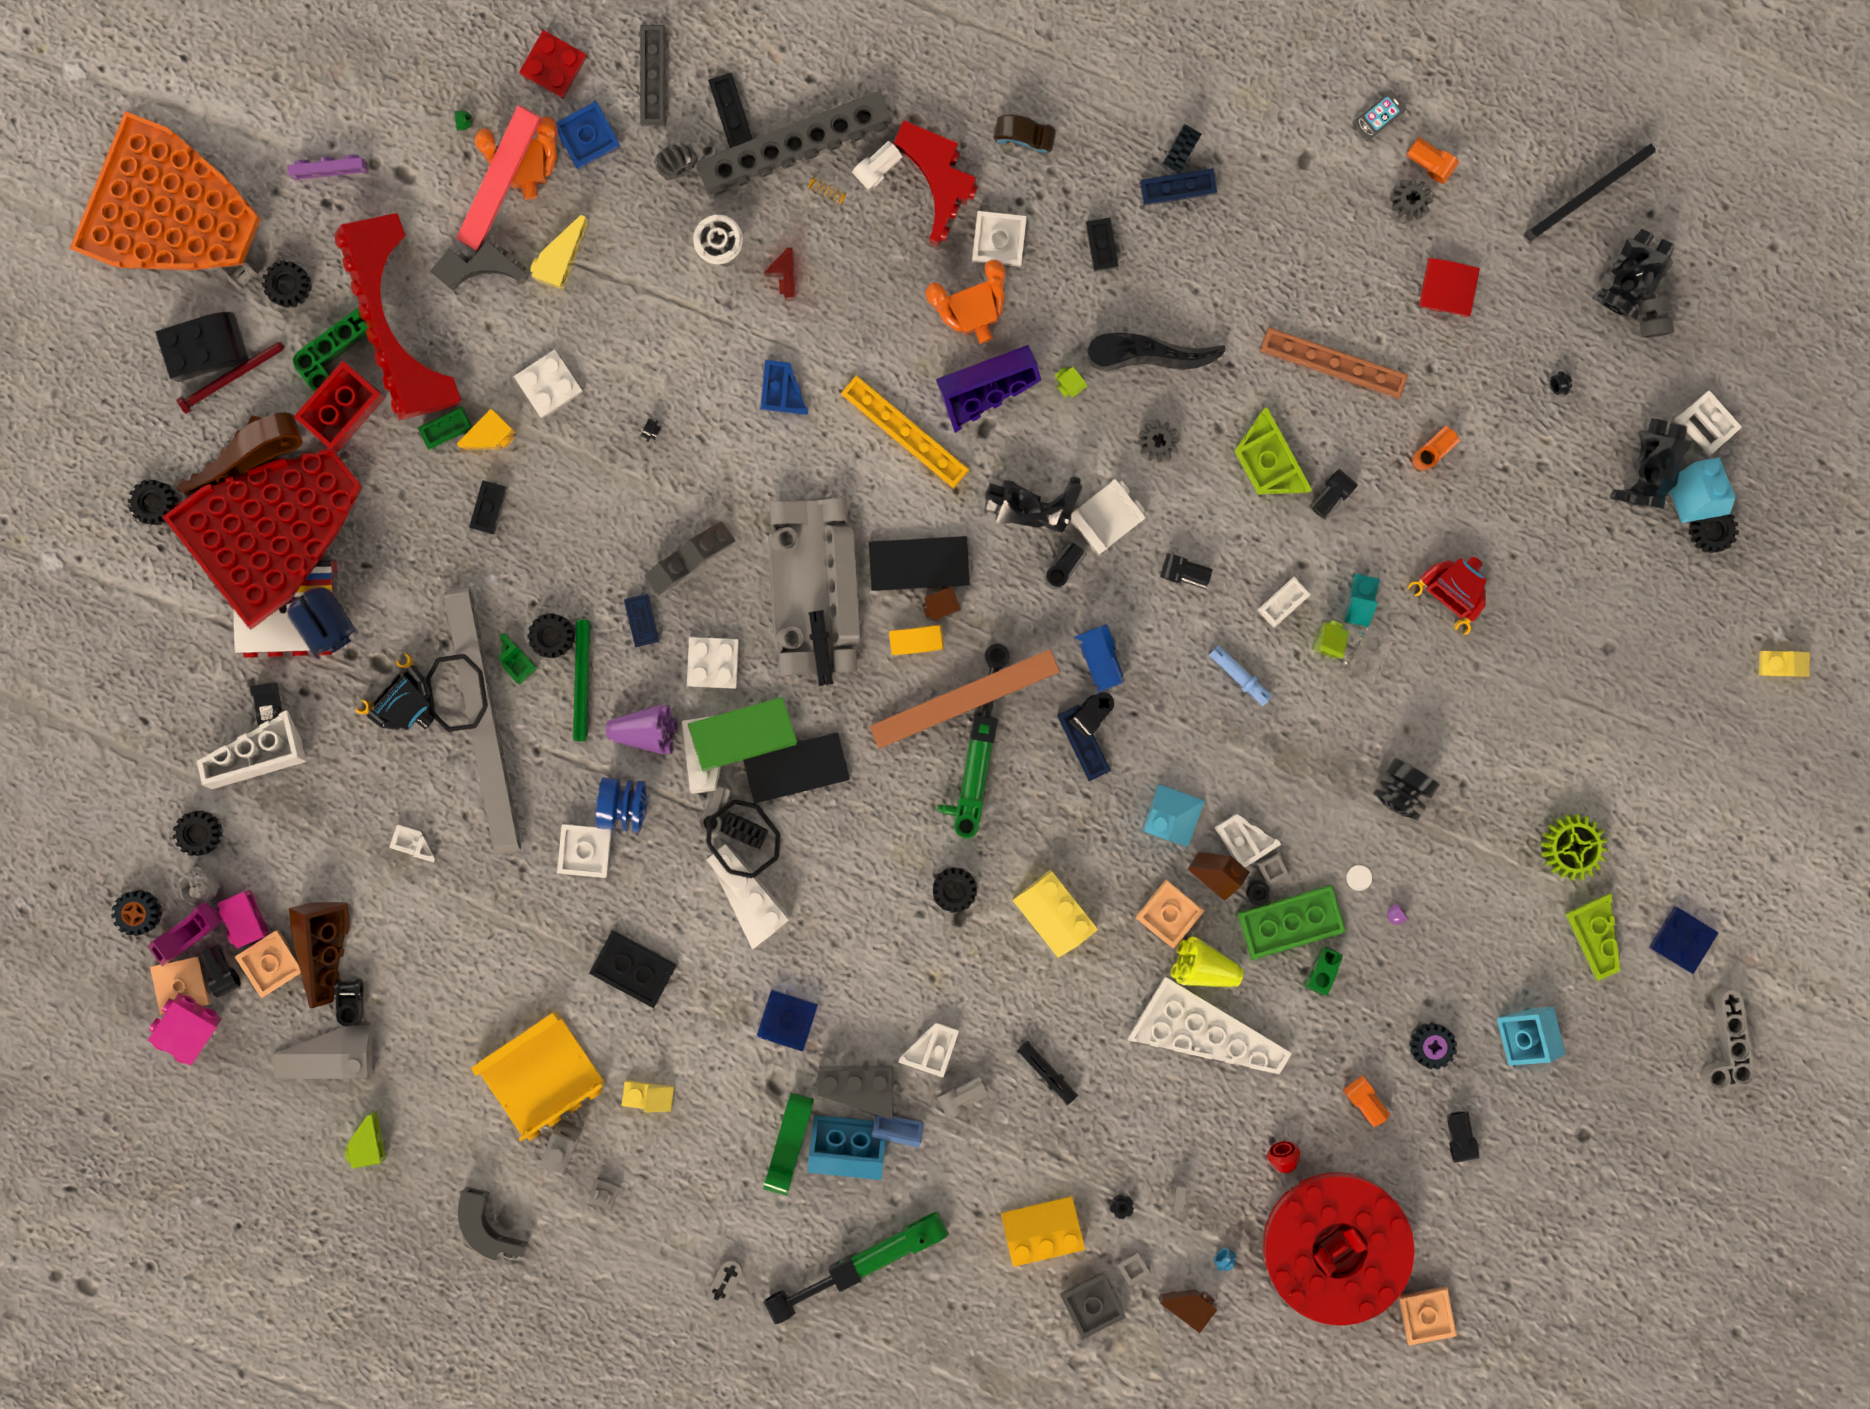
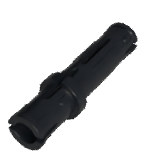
(820, 646)
(1030, 1054)

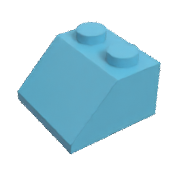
(1702, 491)
(1531, 1036)

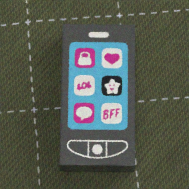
(1379, 116)

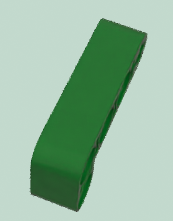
(339, 346)
(788, 1144)

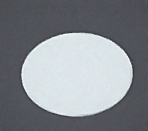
(1359, 878)

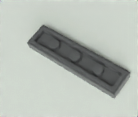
(652, 75)

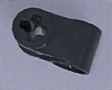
(1091, 713)
(349, 999)

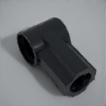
(1337, 489)
(1065, 564)
(1180, 570)
(221, 976)
(1462, 1144)

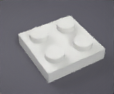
(999, 238)
(548, 384)
(712, 662)
(584, 851)

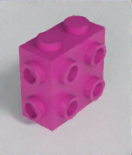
(183, 1028)

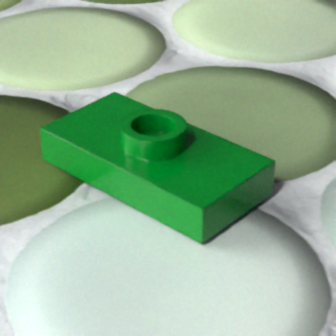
(445, 428)

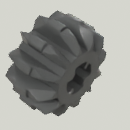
(675, 160)
(1415, 209)
(1166, 439)

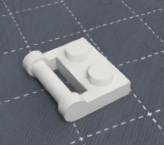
(1715, 420)

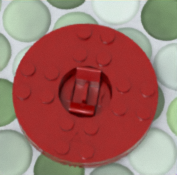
(1338, 1248)

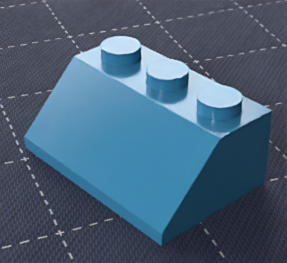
(845, 1148)

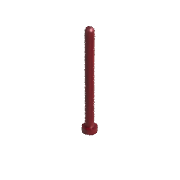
(187, 403)

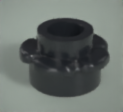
(1561, 383)
(651, 430)
(1264, 892)
(1117, 1202)

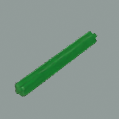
(581, 680)

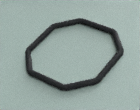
(482, 689)
(718, 856)

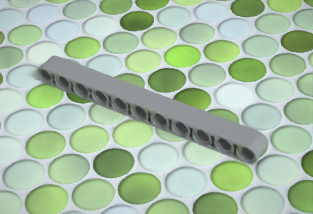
(486, 735)

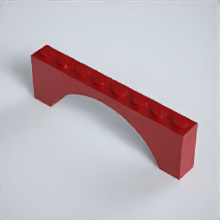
(412, 386)

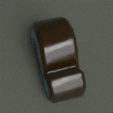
(1024, 132)

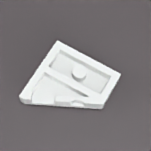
(1244, 840)

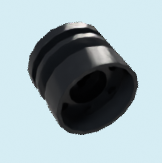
(1406, 789)

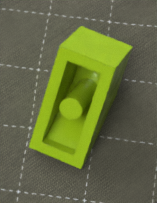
(1331, 640)
(366, 1144)

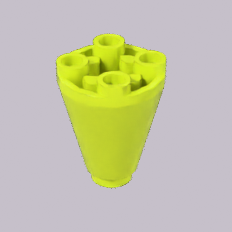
(1204, 966)

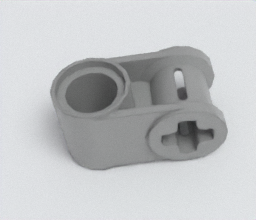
(239, 274)

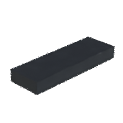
(730, 110)

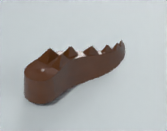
(251, 446)

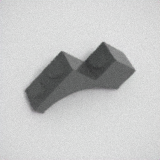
(454, 270)
(689, 557)

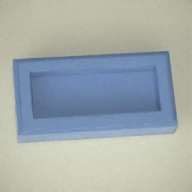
(898, 1130)

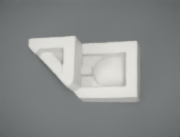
(411, 842)

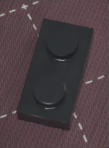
(1102, 244)
(488, 507)

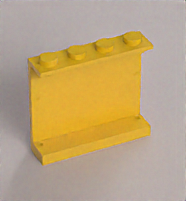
(540, 1075)

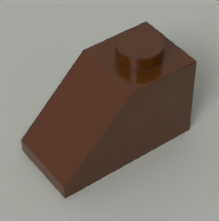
(941, 604)
(1219, 873)
(1190, 1306)

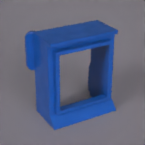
(1101, 658)

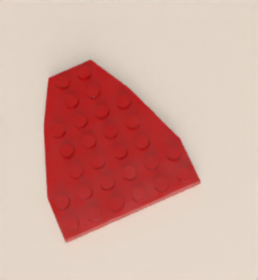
(266, 528)

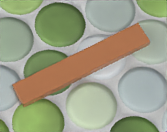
(1333, 363)

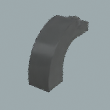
(478, 1231)

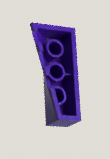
(987, 384)

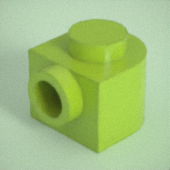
(1069, 382)

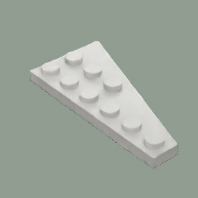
(1195, 1027)

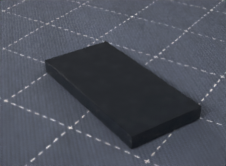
(919, 563)
(797, 768)

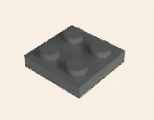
(1092, 1305)

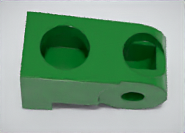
(1324, 971)

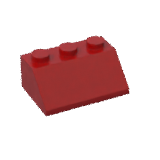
(339, 407)

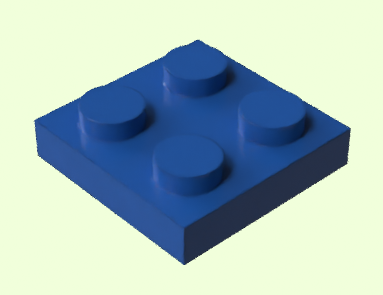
(587, 135)

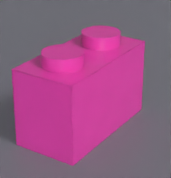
(242, 919)

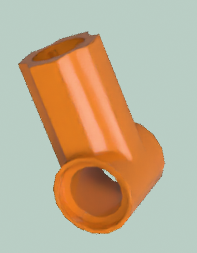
(1437, 163)
(1436, 448)
(1363, 1097)

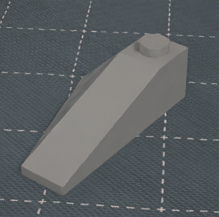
(333, 1055)

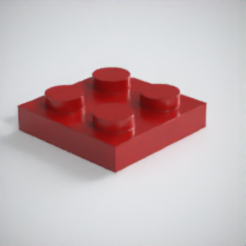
(553, 64)

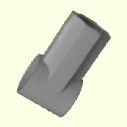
(714, 802)
(955, 1100)

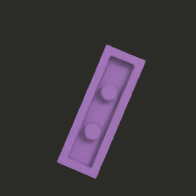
(327, 167)

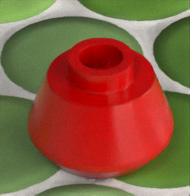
(1284, 1156)

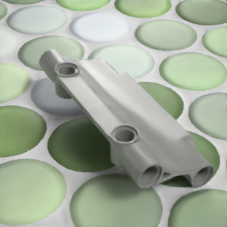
(813, 574)

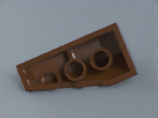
(318, 941)

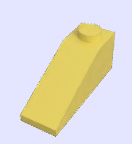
(558, 257)

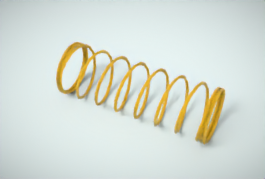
(812, 183)

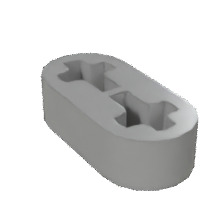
(720, 1278)

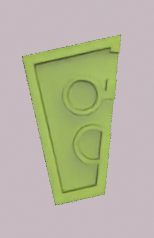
(1595, 934)

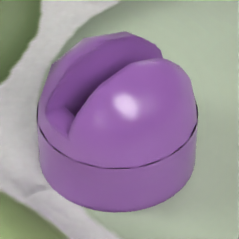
(1396, 915)

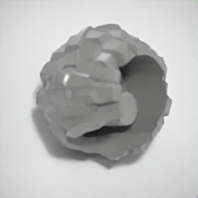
(198, 886)

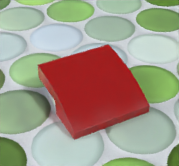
(1449, 287)

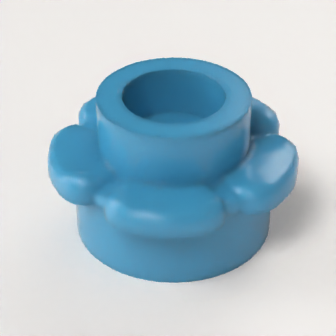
(1225, 1260)

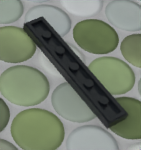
(1590, 192)

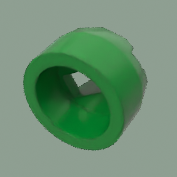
(461, 120)

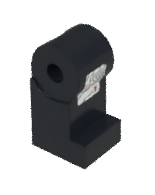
(266, 701)

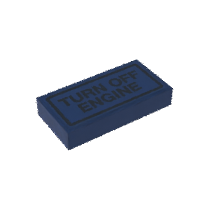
(641, 620)

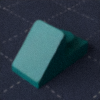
(1362, 600)

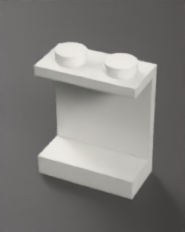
(1107, 516)

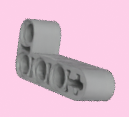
(1728, 1038)

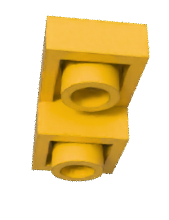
(916, 639)

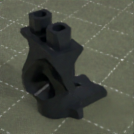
(1643, 260)
(1665, 457)
(1019, 506)

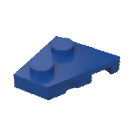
(780, 389)

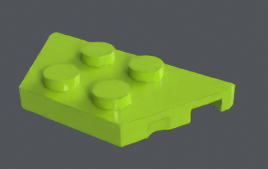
(1269, 459)

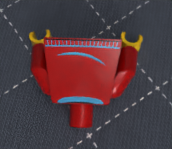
(1457, 587)

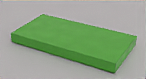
(742, 734)
(1291, 922)

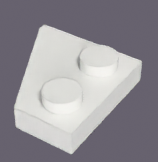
(932, 1050)

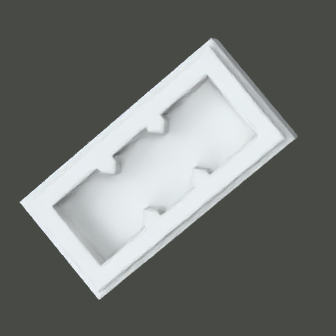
(1283, 602)

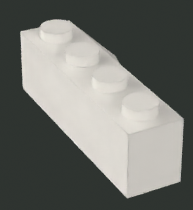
(262, 751)
(752, 903)

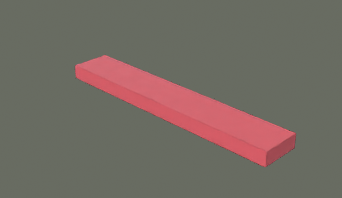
(499, 177)

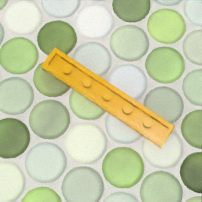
(905, 432)

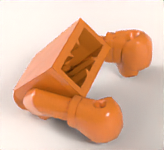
(537, 162)
(972, 308)

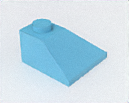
(1173, 815)

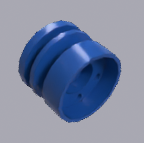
(621, 804)

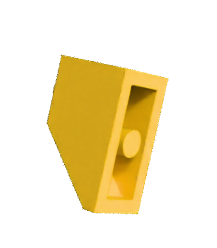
(488, 433)

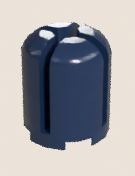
(321, 621)

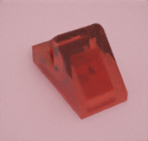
(784, 267)

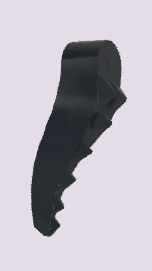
(1126, 349)

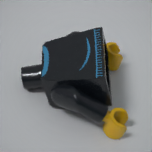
(401, 701)

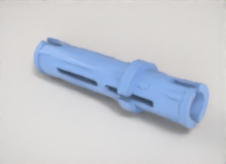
(1240, 675)

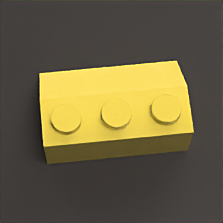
(1055, 914)

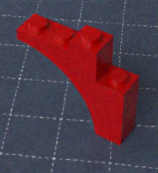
(948, 185)

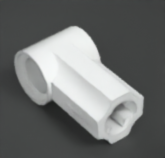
(873, 169)

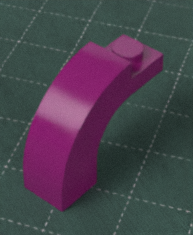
(185, 934)

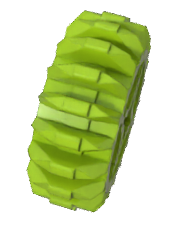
(1571, 837)

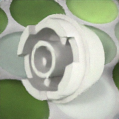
(718, 239)

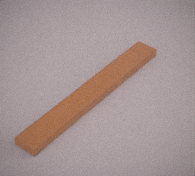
(965, 699)

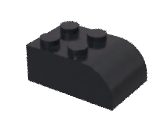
(201, 346)

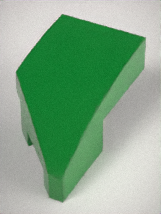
(515, 660)

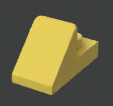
(1784, 663)
(648, 1096)

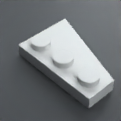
(699, 780)

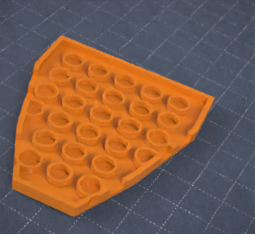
(163, 206)

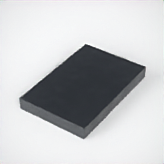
(633, 968)

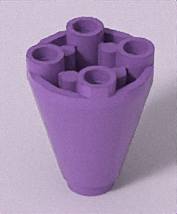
(645, 729)

